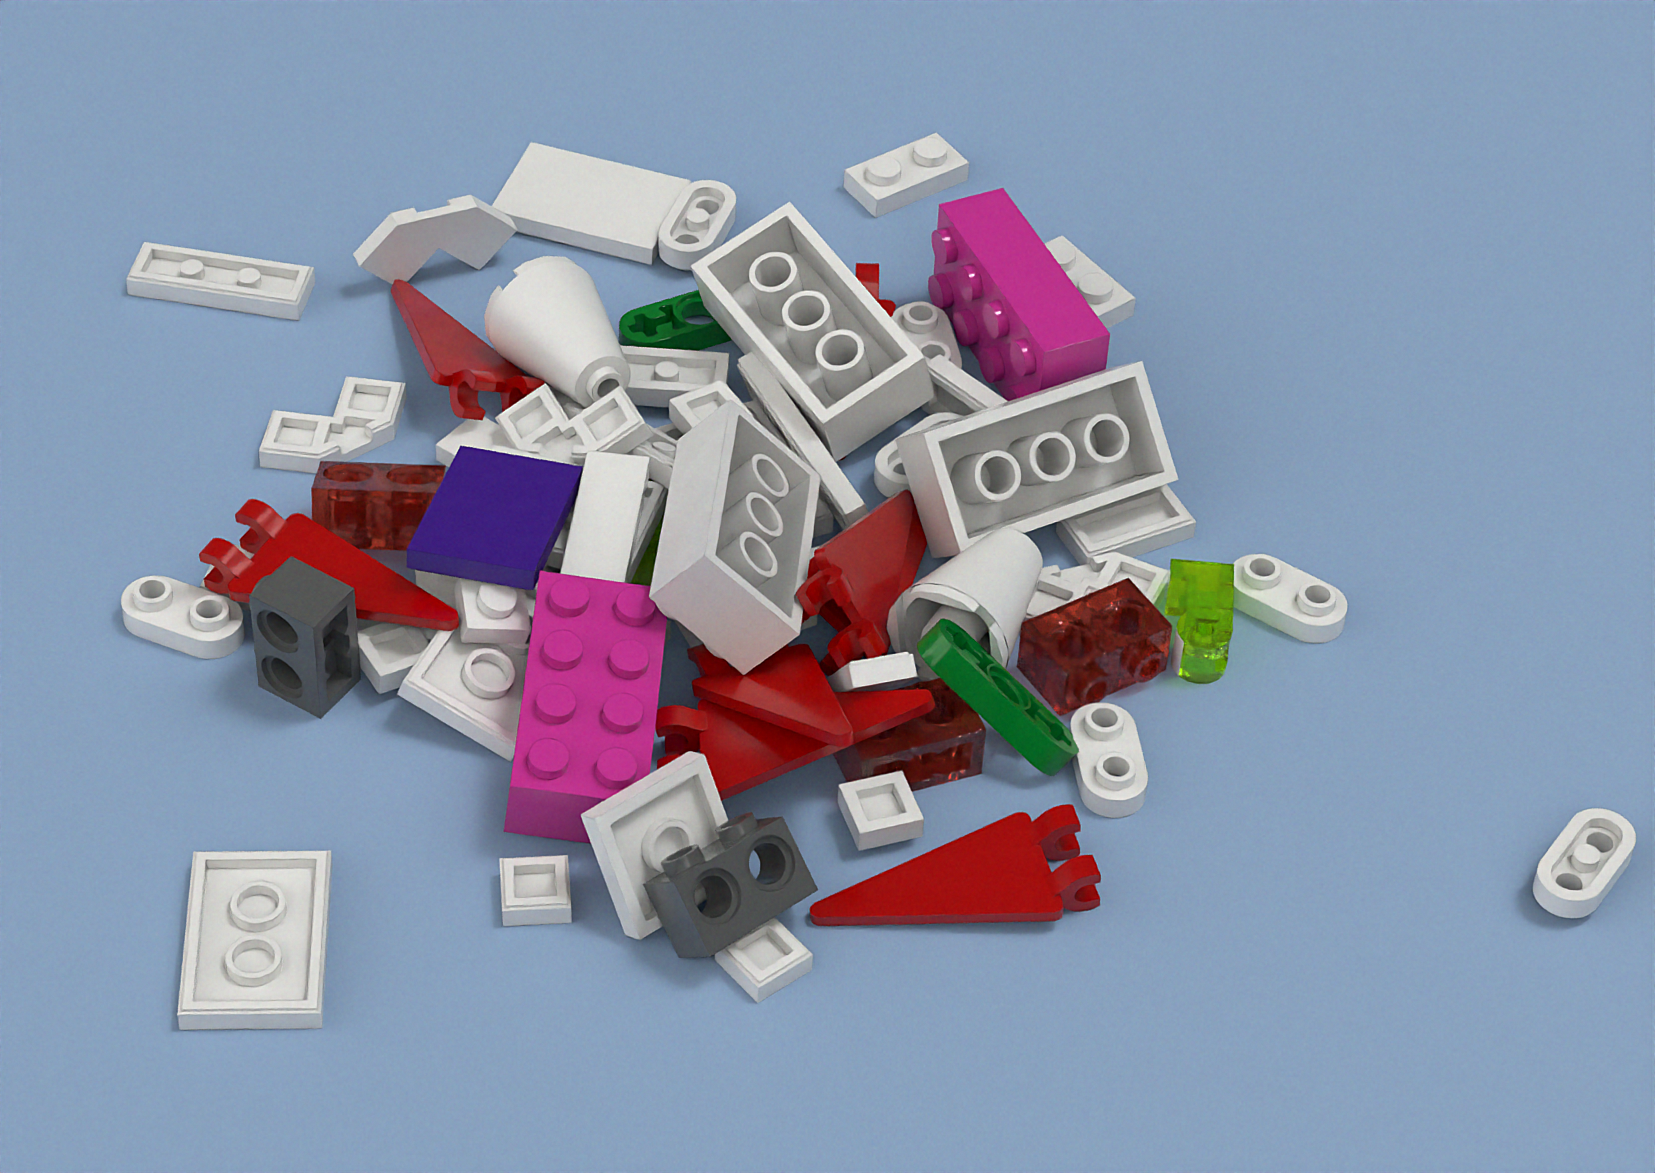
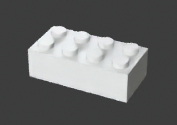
(814, 330)
(1037, 458)
(736, 538)

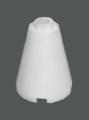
(557, 329)
(979, 590)

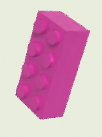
(1011, 298)
(584, 702)

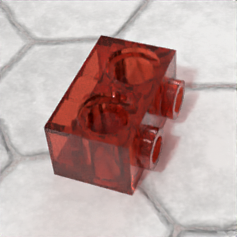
(374, 502)
(1094, 646)
(928, 749)

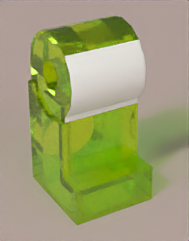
(1205, 602)

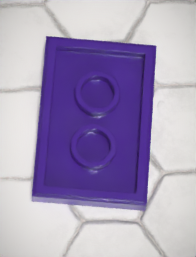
(495, 518)

